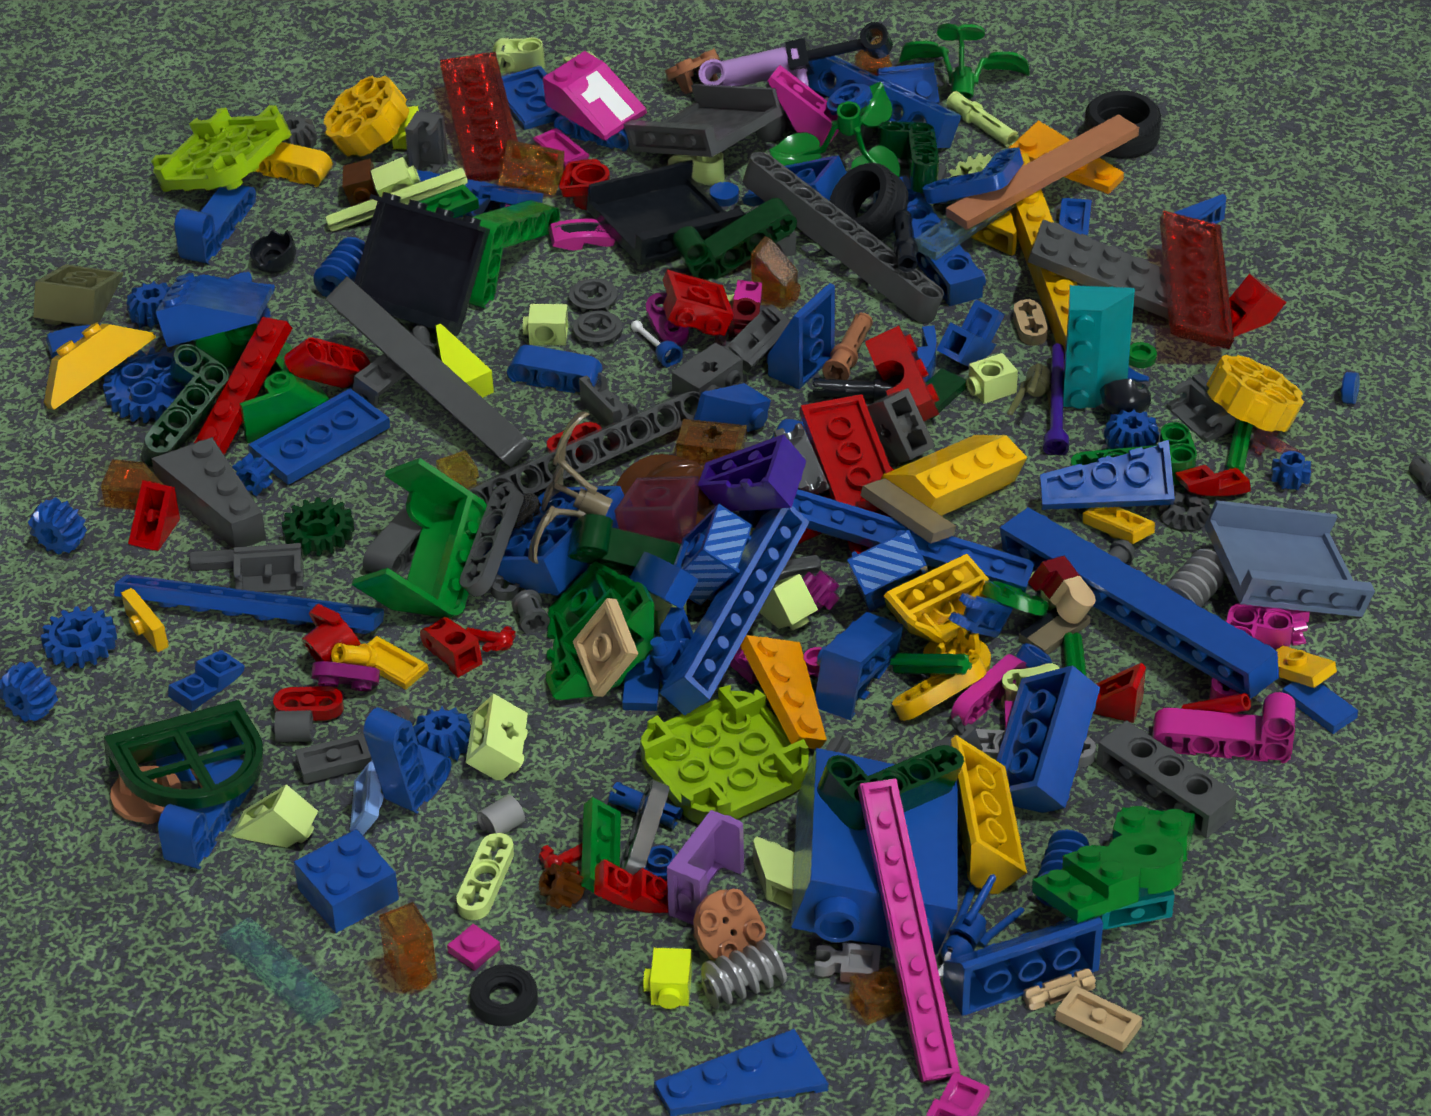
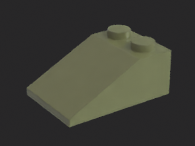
(75, 295)

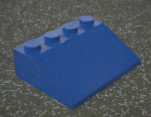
(209, 306)
(554, 566)

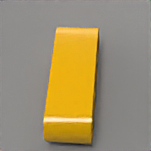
(297, 164)

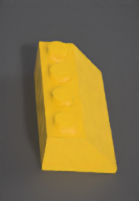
(961, 472)
(987, 820)

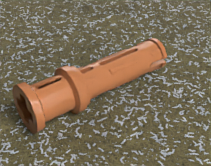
(845, 354)

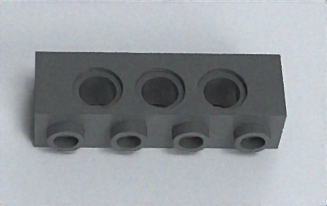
(1166, 777)

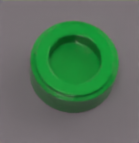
(1142, 355)

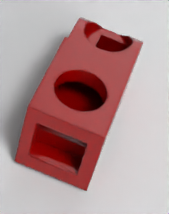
(452, 645)

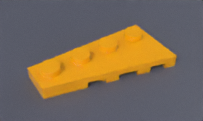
(1096, 174)
(788, 687)

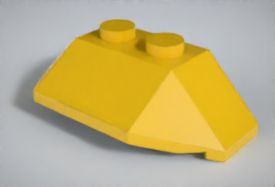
(90, 358)
(928, 600)

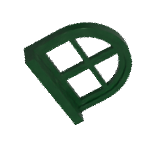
(183, 736)

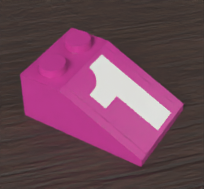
(591, 96)

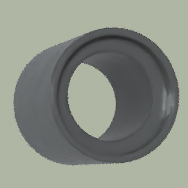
(293, 726)

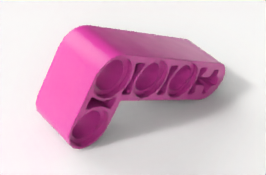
(1265, 624)
(1231, 733)

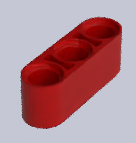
(326, 362)

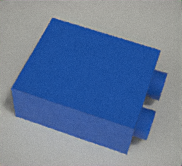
(835, 869)

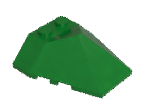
(576, 608)

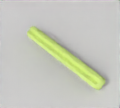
(414, 192)

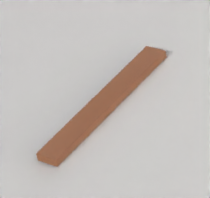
(1044, 171)

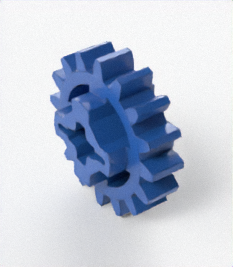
(79, 637)

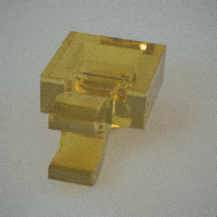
(459, 468)

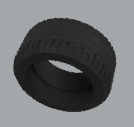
(1134, 108)
(859, 185)

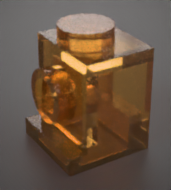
(876, 995)

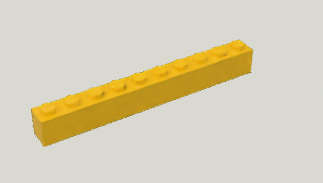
(1051, 287)

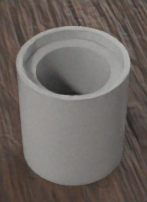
(501, 815)

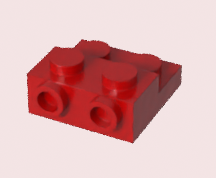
(696, 303)

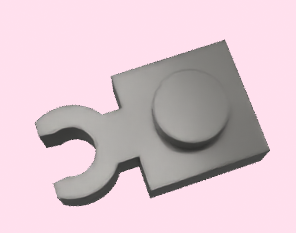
(853, 960)

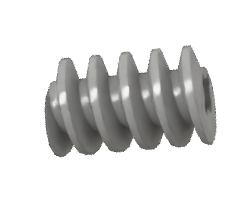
(1198, 577)
(741, 971)

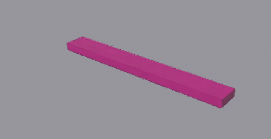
(908, 930)

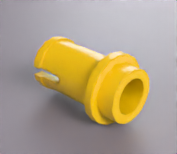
(357, 655)

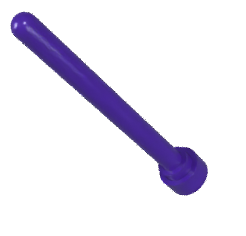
(1056, 439)

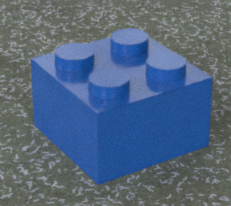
(346, 880)

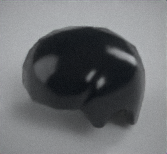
(273, 252)
(1124, 396)

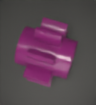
(822, 589)

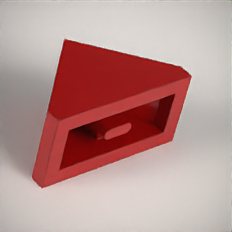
(154, 515)
(1122, 694)

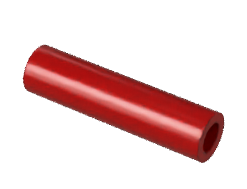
(1226, 704)

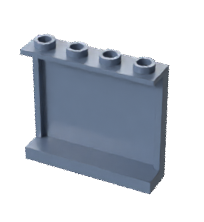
(1284, 559)

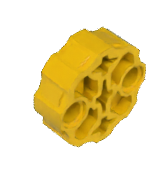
(366, 116)
(1255, 393)

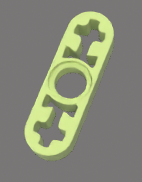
(484, 864)

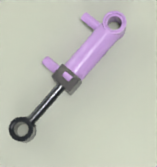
(794, 57)

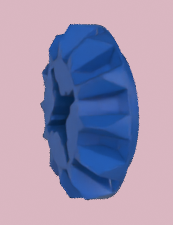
(854, 92)

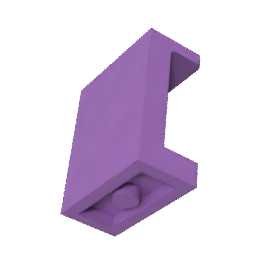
(712, 846)

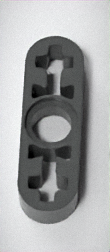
(645, 827)

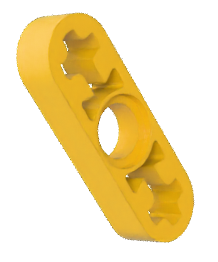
(936, 690)

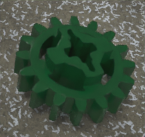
(318, 526)

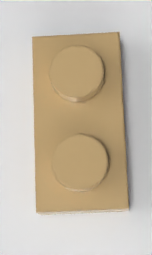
(1098, 1018)

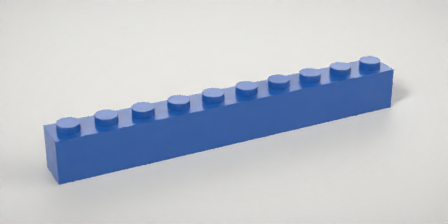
(1148, 606)

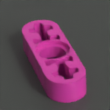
(981, 694)

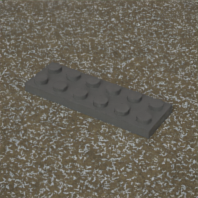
(1100, 265)

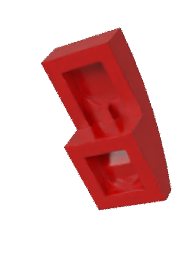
(1206, 482)

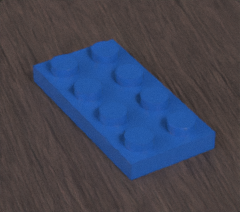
(319, 436)

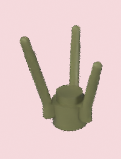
(1036, 384)

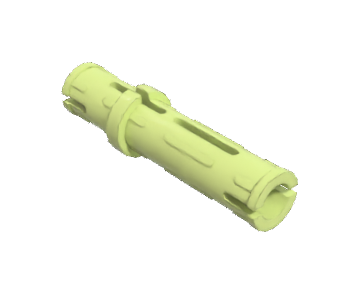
(973, 113)

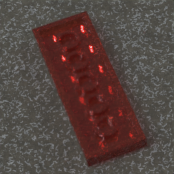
(478, 112)
(1196, 280)

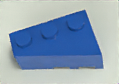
(853, 661)

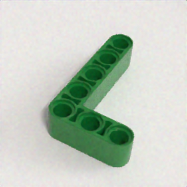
(508, 227)

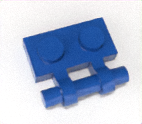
(673, 639)

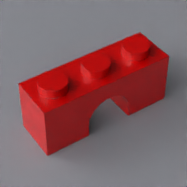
(894, 356)

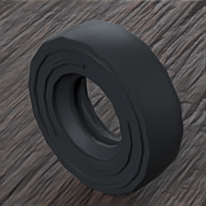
(503, 976)

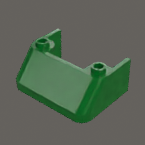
(286, 393)
(449, 526)

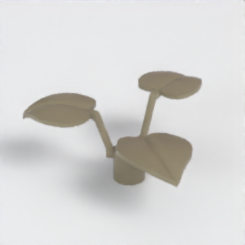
(586, 501)

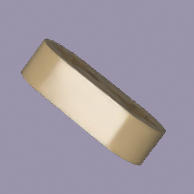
(1035, 321)

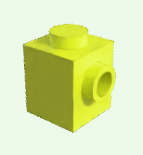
(669, 977)

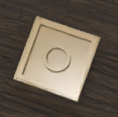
(605, 647)

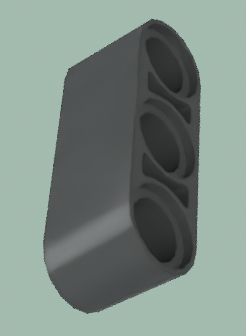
(394, 545)

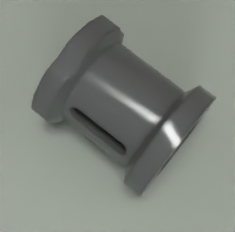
(528, 607)

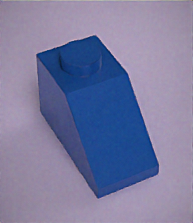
(734, 405)

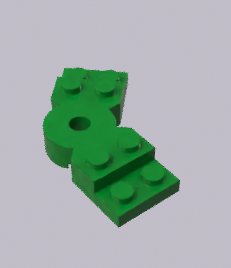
(1144, 854)

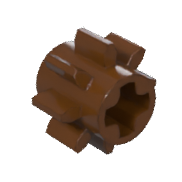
(561, 885)

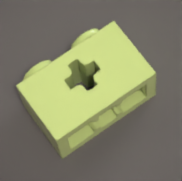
(497, 738)

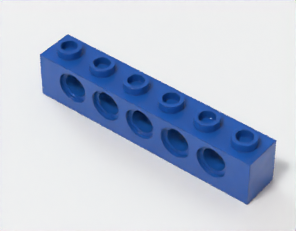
(914, 106)
(952, 272)

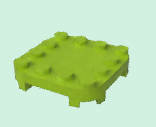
(221, 151)
(724, 756)

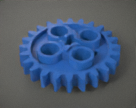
(142, 385)

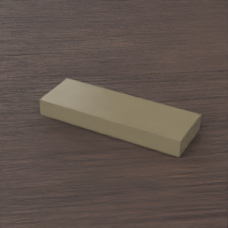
(908, 510)

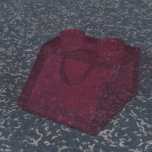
(660, 507)

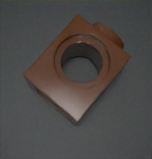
(358, 182)

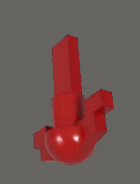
(494, 640)
(570, 856)

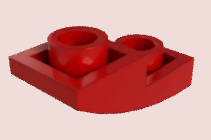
(636, 892)

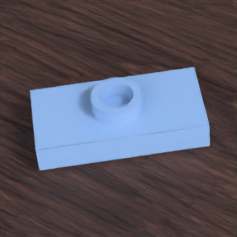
(366, 799)

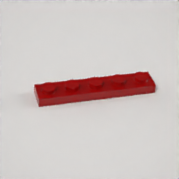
(245, 381)

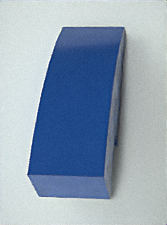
(664, 579)

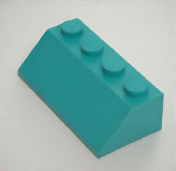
(1096, 342)

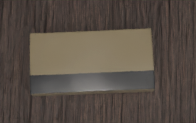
(1049, 631)

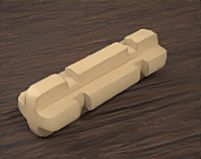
(1058, 989)

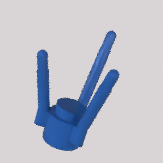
(972, 924)

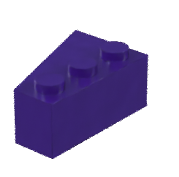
(755, 476)

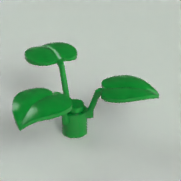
(963, 77)
(806, 147)

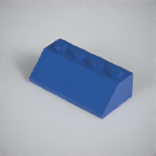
(1047, 737)
(1010, 967)

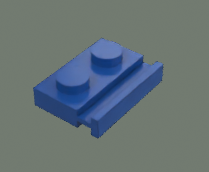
(914, 78)
(509, 195)

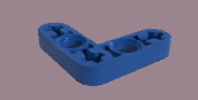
(993, 177)

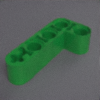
(1181, 445)

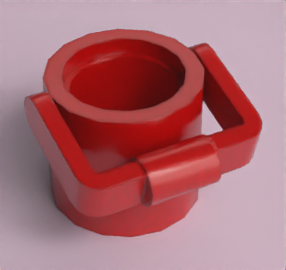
(581, 174)
(329, 631)

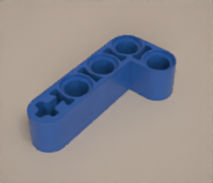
(202, 233)
(403, 767)
(191, 833)

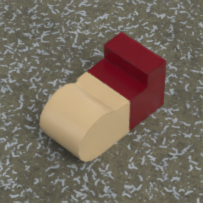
(1064, 588)

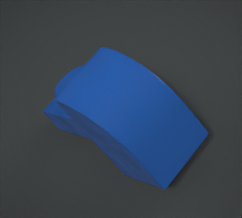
(974, 338)

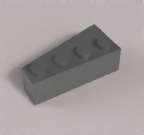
(212, 492)

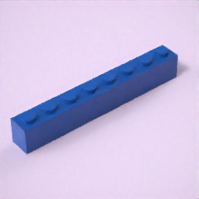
(734, 610)

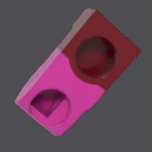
(745, 305)

